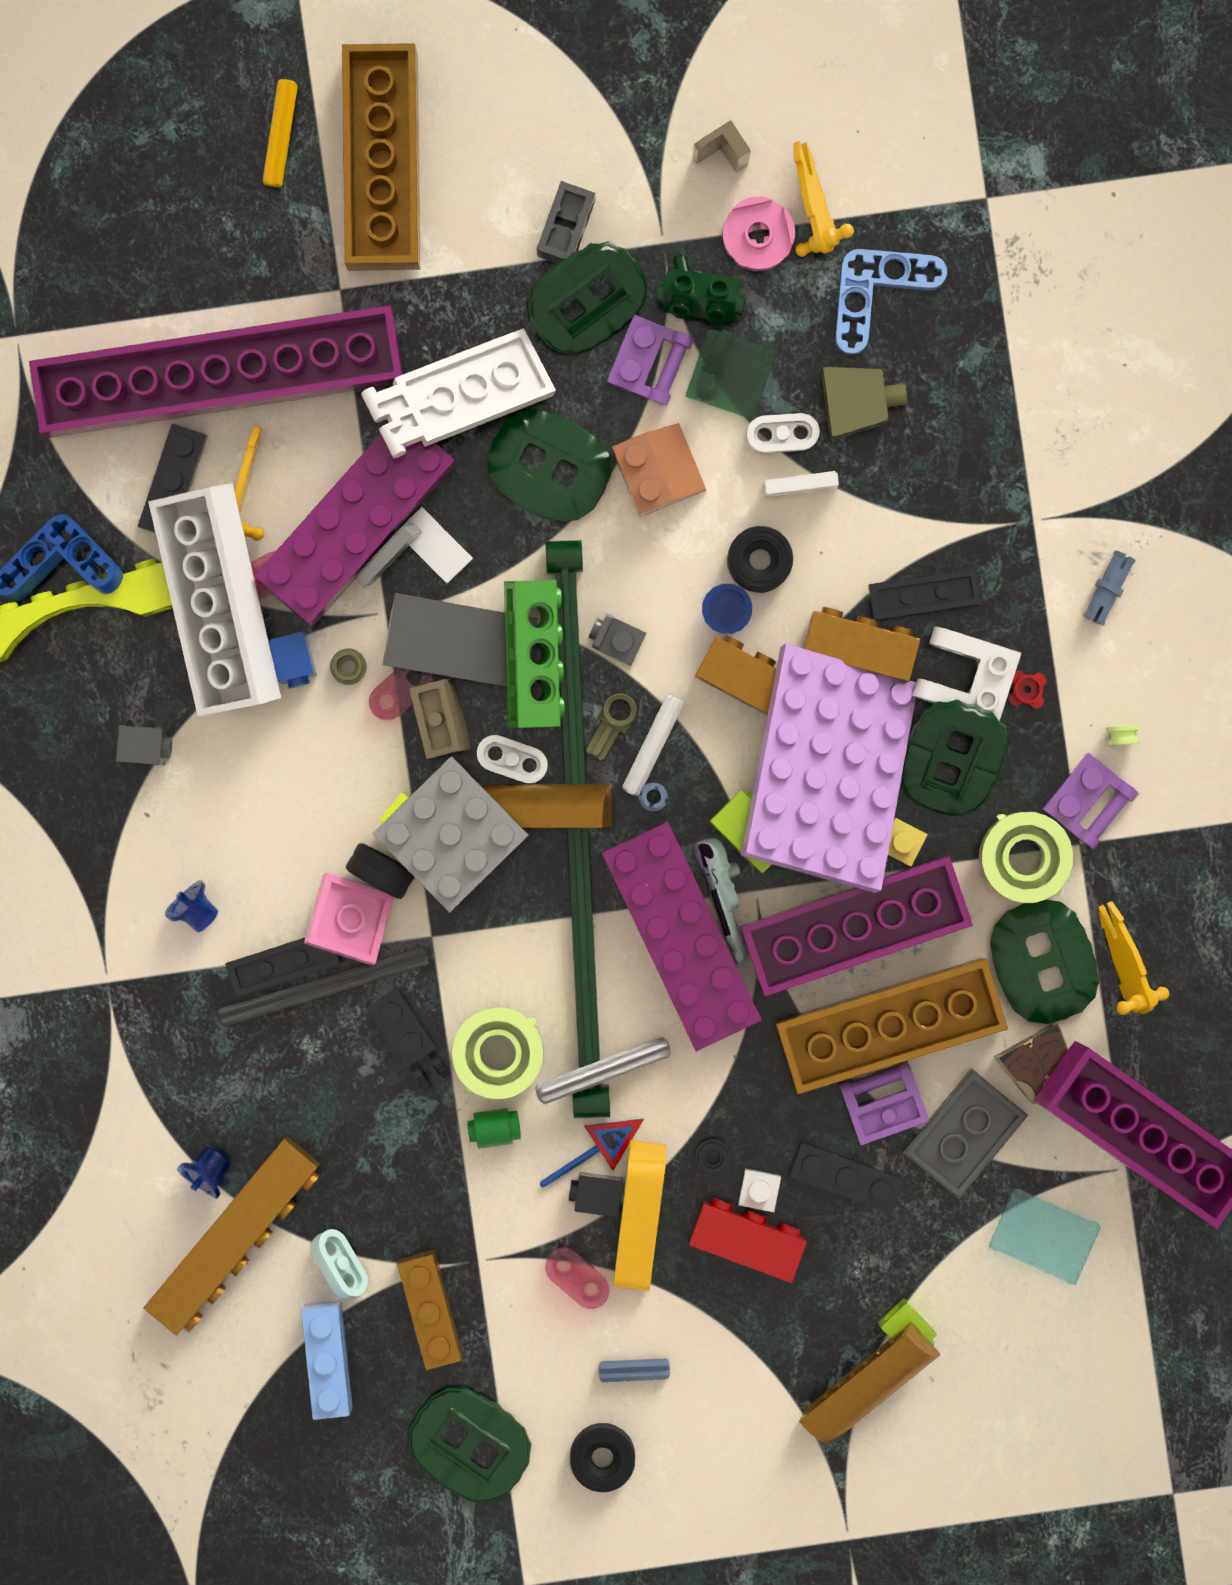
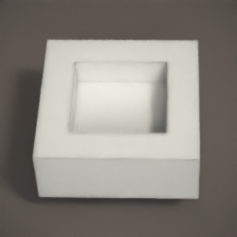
(759, 1190)

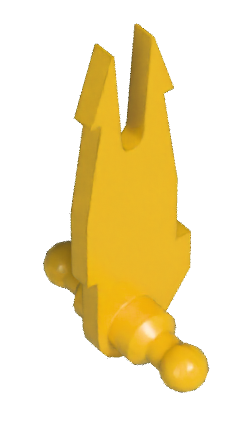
(823, 228)
(255, 533)
(1129, 966)

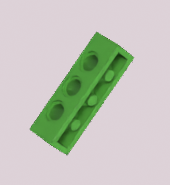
(520, 670)

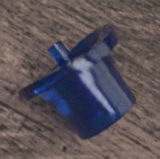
(727, 608)
(192, 907)
(205, 1172)

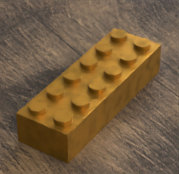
(381, 156)
(891, 1025)

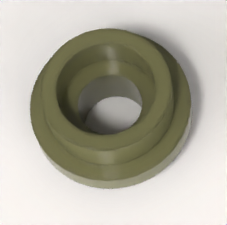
(338, 660)

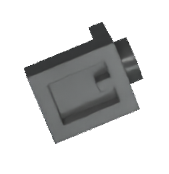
(616, 639)

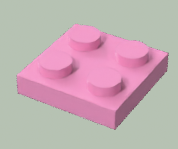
(348, 919)

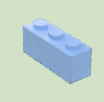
(327, 1360)

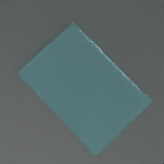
(1044, 1236)

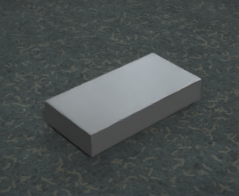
(387, 554)

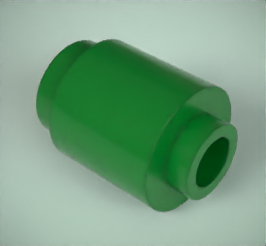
(494, 1128)

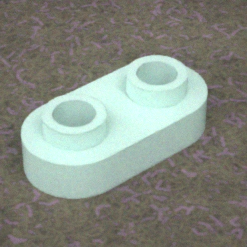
(339, 1264)

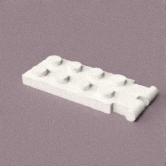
(460, 392)

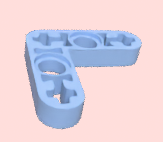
(864, 286)

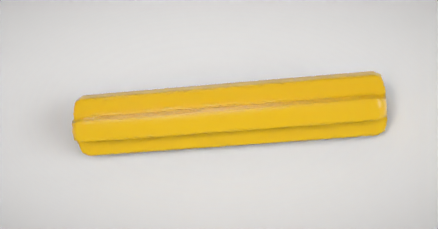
(280, 133)

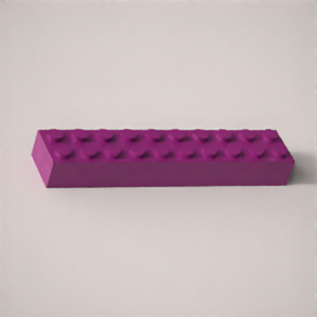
(216, 372)

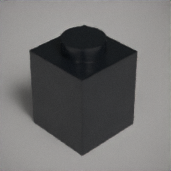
(596, 1194)

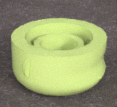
(1055, 863)
(493, 1082)

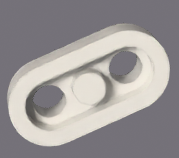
(782, 433)
(512, 759)

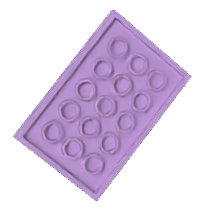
(829, 769)

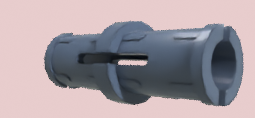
(1109, 587)
(662, 792)

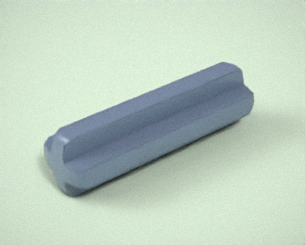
(634, 1370)

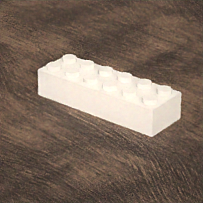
(214, 599)

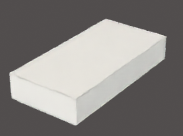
(801, 484)
(438, 547)

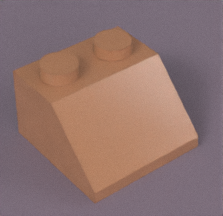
(658, 469)

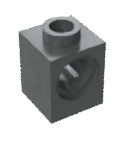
(143, 745)

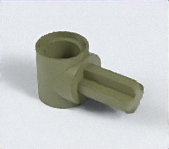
(609, 728)

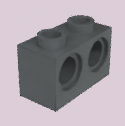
(566, 222)

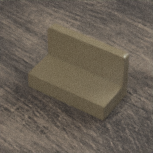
(729, 141)
(440, 718)

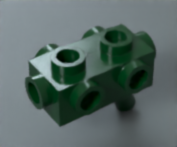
(699, 294)

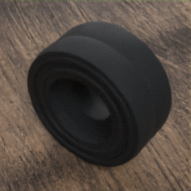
(739, 559)
(379, 871)
(606, 1478)

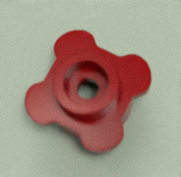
(1034, 697)

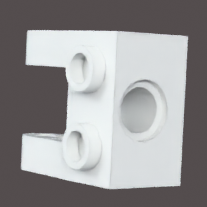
(992, 678)

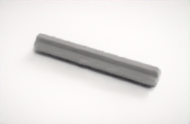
(603, 1070)

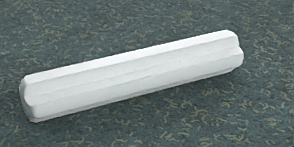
(652, 745)

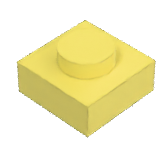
(905, 842)

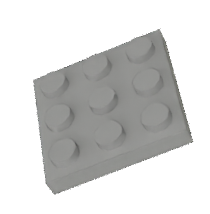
(450, 834)

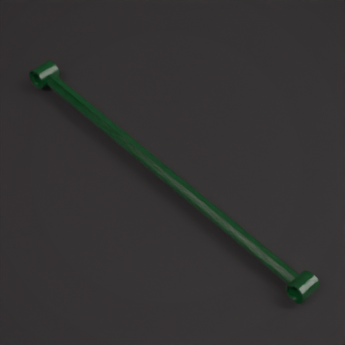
(564, 561)

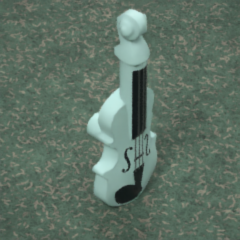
(718, 871)

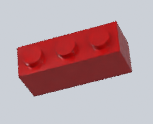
(748, 1239)

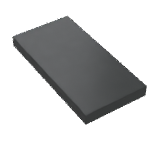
(447, 640)

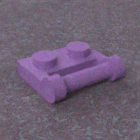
(639, 354)
(1081, 792)
(888, 1113)

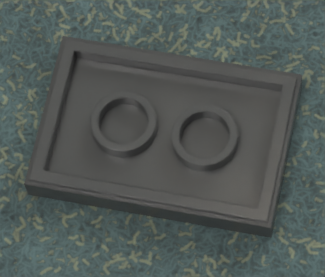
(965, 1133)

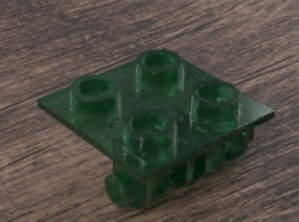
(731, 373)

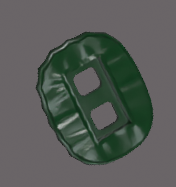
(601, 316)
(537, 489)
(978, 766)
(1069, 952)
(485, 1423)

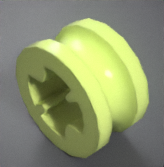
(1123, 735)

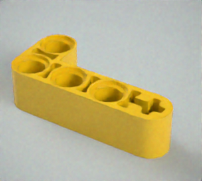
(640, 1215)

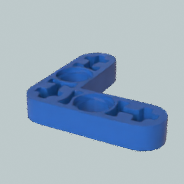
(56, 549)

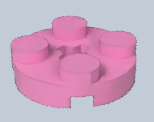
(770, 217)

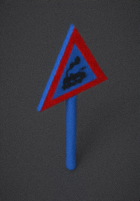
(610, 1140)

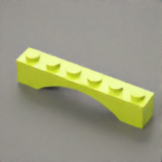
(140, 592)

